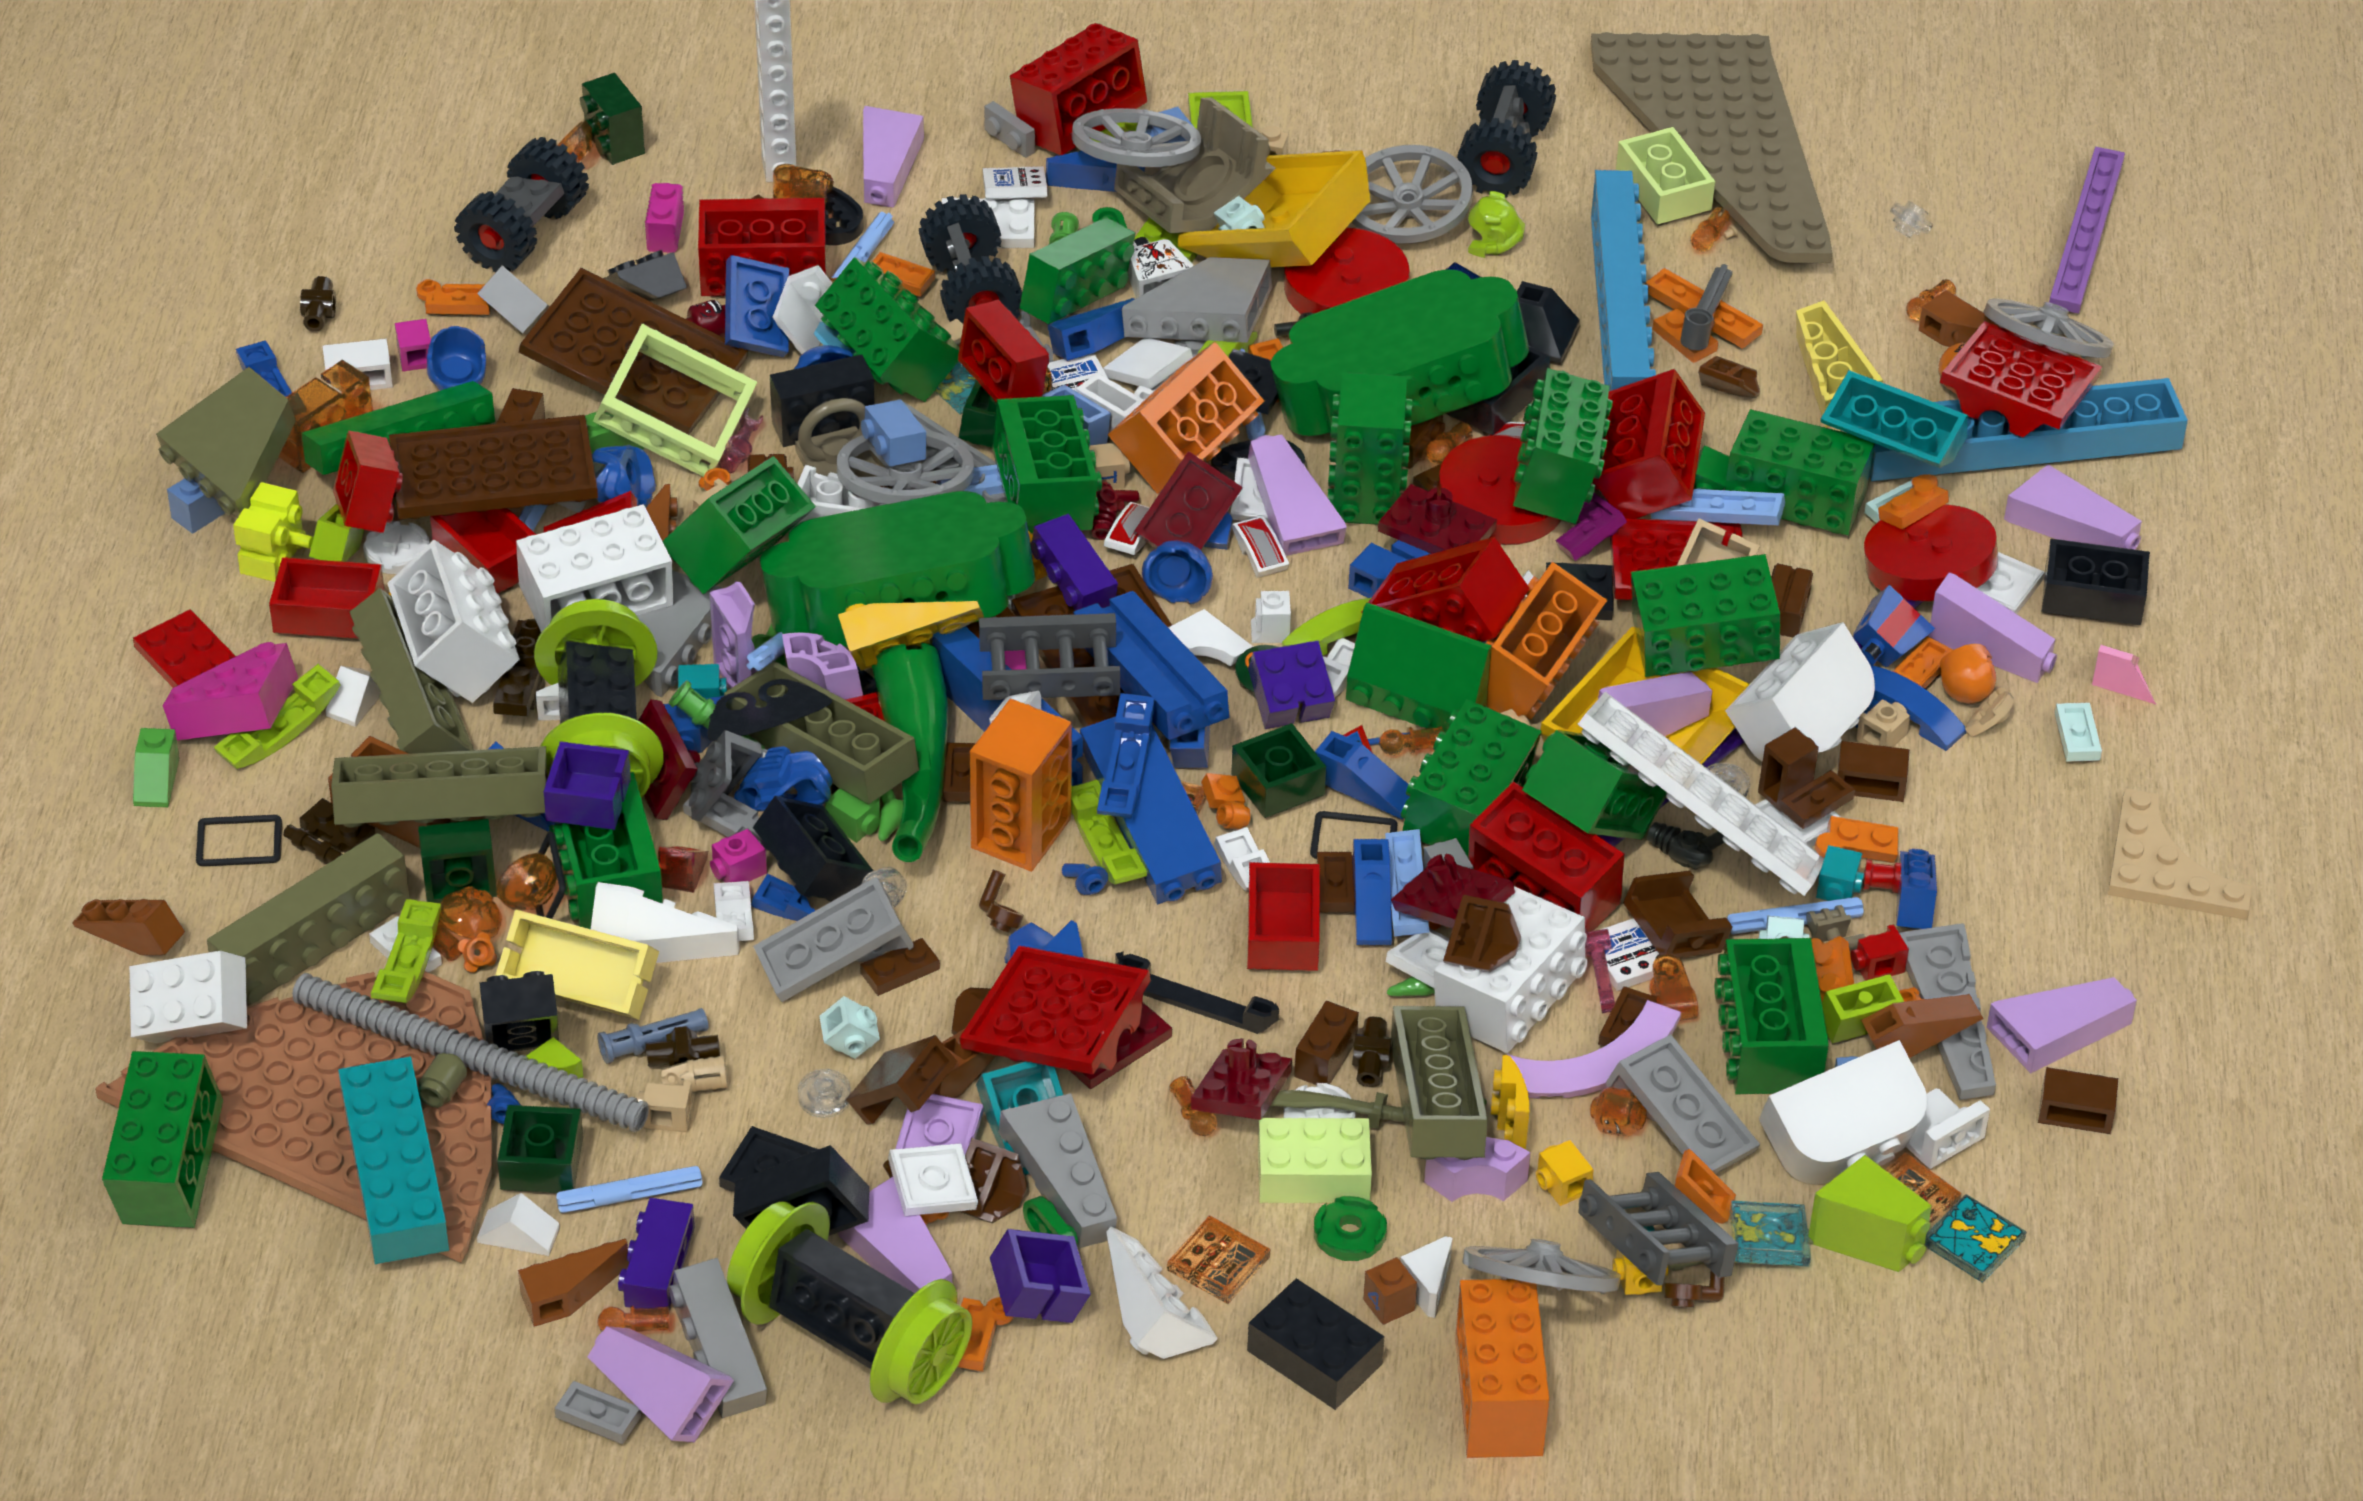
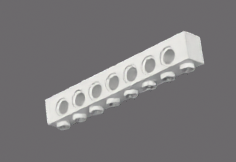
(775, 84)

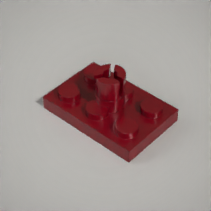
(1188, 505)
(1434, 521)
(677, 765)
(1440, 888)
(1149, 1035)
(1242, 1081)

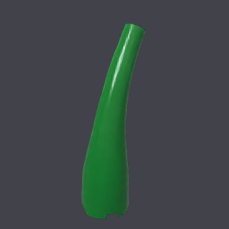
(916, 702)

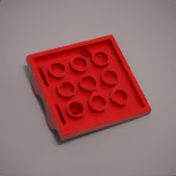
(2018, 379)
(1652, 545)
(1058, 1011)

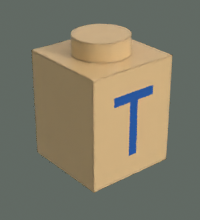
(1111, 464)

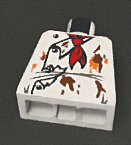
(1154, 264)

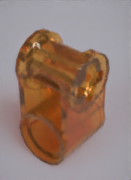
(800, 182)
(1673, 986)

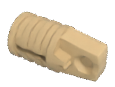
(702, 1073)

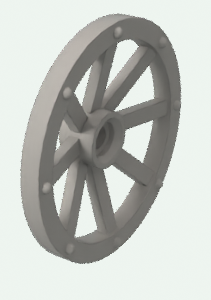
(1137, 146)
(1409, 199)
(2050, 319)
(908, 479)
(1541, 1264)

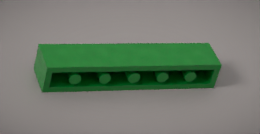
(445, 409)

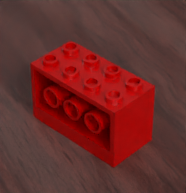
(1076, 78)
(763, 230)
(1651, 445)
(1456, 589)
(1547, 856)

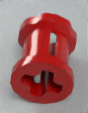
(1882, 876)

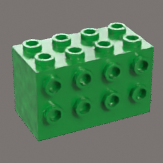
(888, 329)
(1562, 445)
(1369, 446)
(1814, 466)
(1705, 615)
(1467, 772)

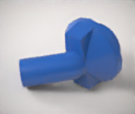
(1089, 879)
(499, 1102)

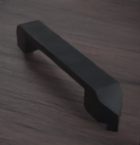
(1254, 1017)

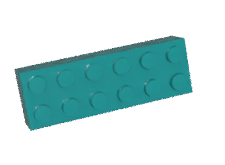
(393, 1160)

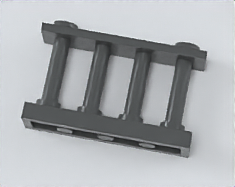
(1045, 633)
(1666, 1207)

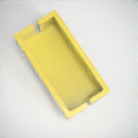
(584, 963)

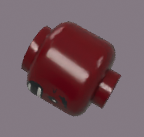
(709, 316)

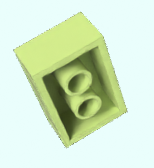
(1668, 175)
(1313, 1159)

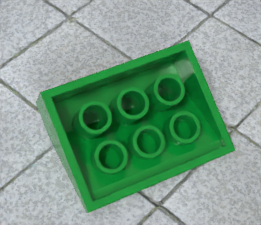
(1415, 668)

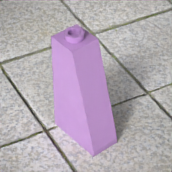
(889, 152)
(1292, 498)
(2070, 512)
(1969, 616)
(1665, 701)
(2060, 1020)
(897, 1243)
(660, 1381)

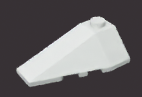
(672, 932)
(1152, 1303)

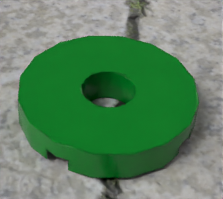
(1345, 1244)

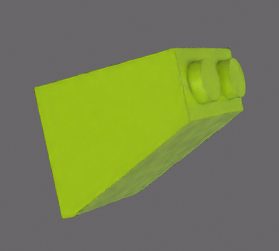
(1870, 1217)

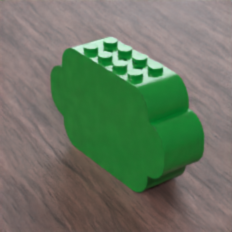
(1437, 329)
(898, 553)

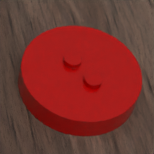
(1348, 269)
(1482, 479)
(1924, 553)

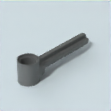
(1700, 321)

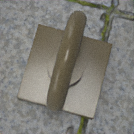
(823, 449)

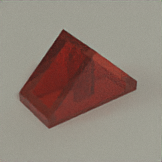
(681, 867)

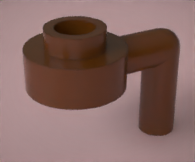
(1002, 916)
(1685, 1294)

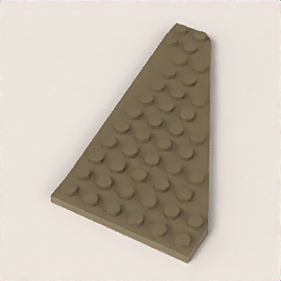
(1735, 120)

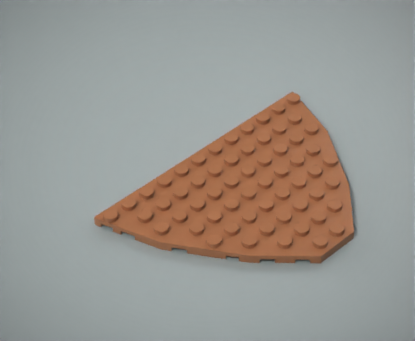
(288, 1108)

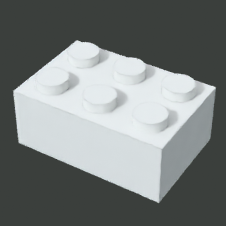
(188, 997)

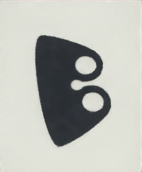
(795, 704)

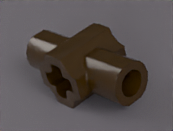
(318, 303)
(681, 1046)
(1371, 1051)

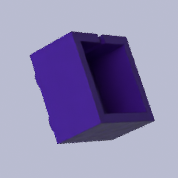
(1290, 677)
(587, 785)
(1039, 1275)

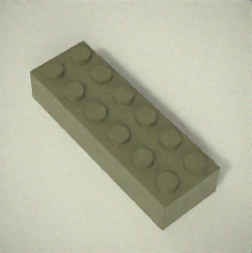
(418, 706)
(855, 746)
(439, 786)
(316, 915)
(1438, 1082)

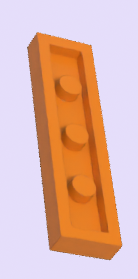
(1682, 294)

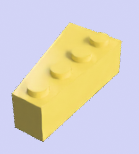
(1828, 352)

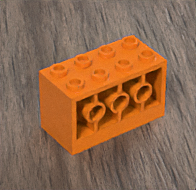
(1187, 412)
(1020, 784)
(1501, 1368)

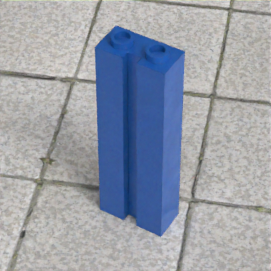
(1161, 667)
(962, 673)
(1164, 820)

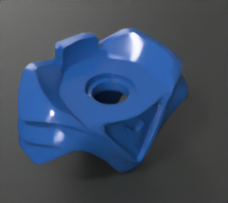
(624, 471)
(781, 771)

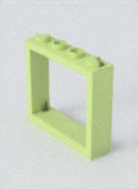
(658, 435)

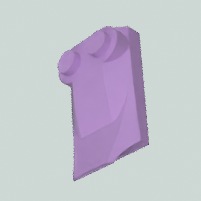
(732, 632)

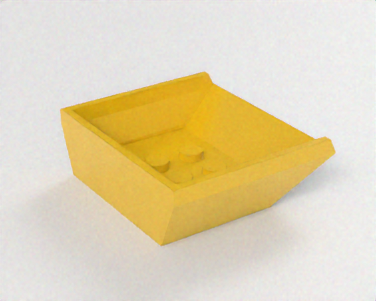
(1304, 209)
(1624, 665)

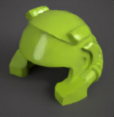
(1496, 223)

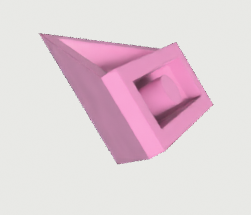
(2121, 674)

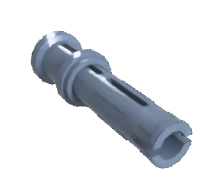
(634, 1038)

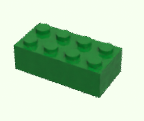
(1077, 270)

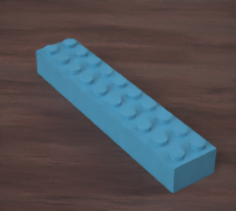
(1620, 279)
(2104, 424)

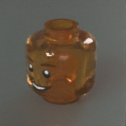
(1618, 1112)

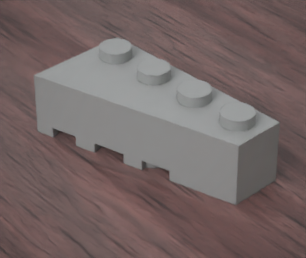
(1061, 1162)
(717, 1333)

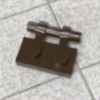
(319, 823)

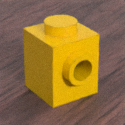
(1563, 1172)

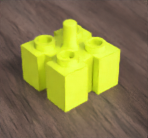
(269, 531)

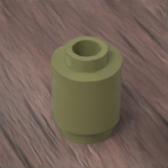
(441, 1080)

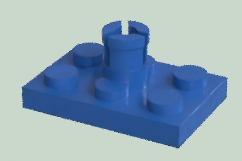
(751, 300)

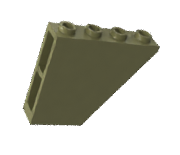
(230, 439)

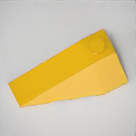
(883, 625)

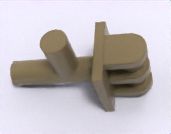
(1832, 924)

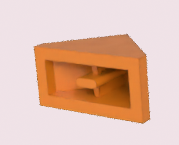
(1704, 1187)

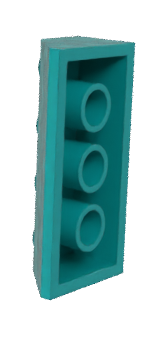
(1897, 420)

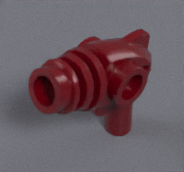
(1110, 503)

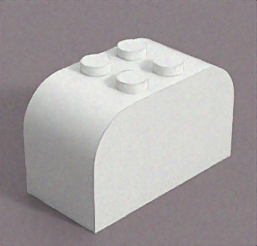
(1814, 686)
(1846, 1113)

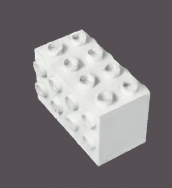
(599, 558)
(453, 621)
(1518, 993)

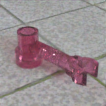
(738, 446)
(1595, 946)

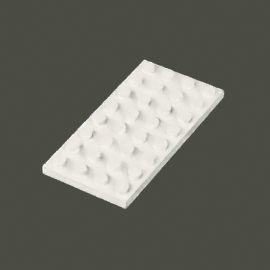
(1703, 793)

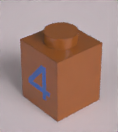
(1390, 1291)

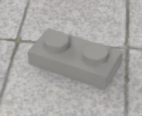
(1009, 129)
(597, 1412)

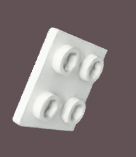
(797, 309)
(1947, 1129)

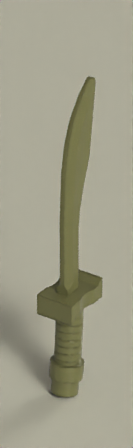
(1307, 1099)

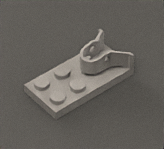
(832, 939)
(1684, 1104)

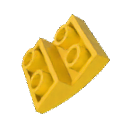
(1511, 1102)

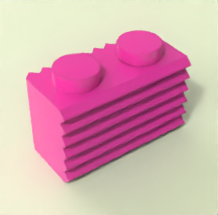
(664, 217)

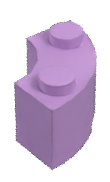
(823, 663)
(1497, 1174)

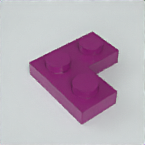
(1594, 524)

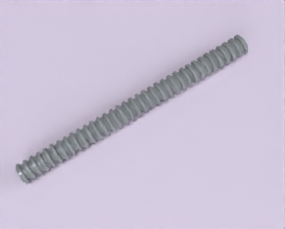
(474, 1053)

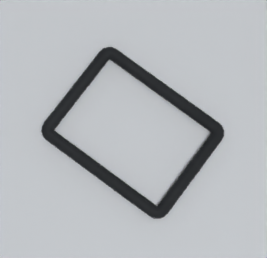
(1344, 816)
(551, 840)
(238, 861)

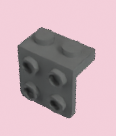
(721, 770)

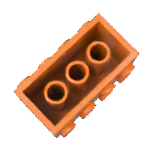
(1539, 640)

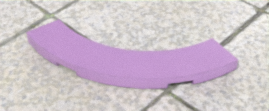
(1591, 1071)

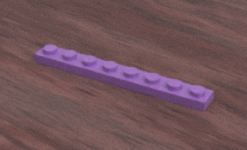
(2087, 229)

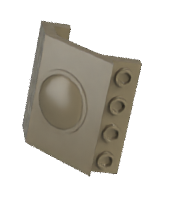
(1189, 193)

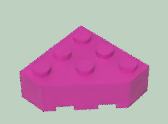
(234, 695)

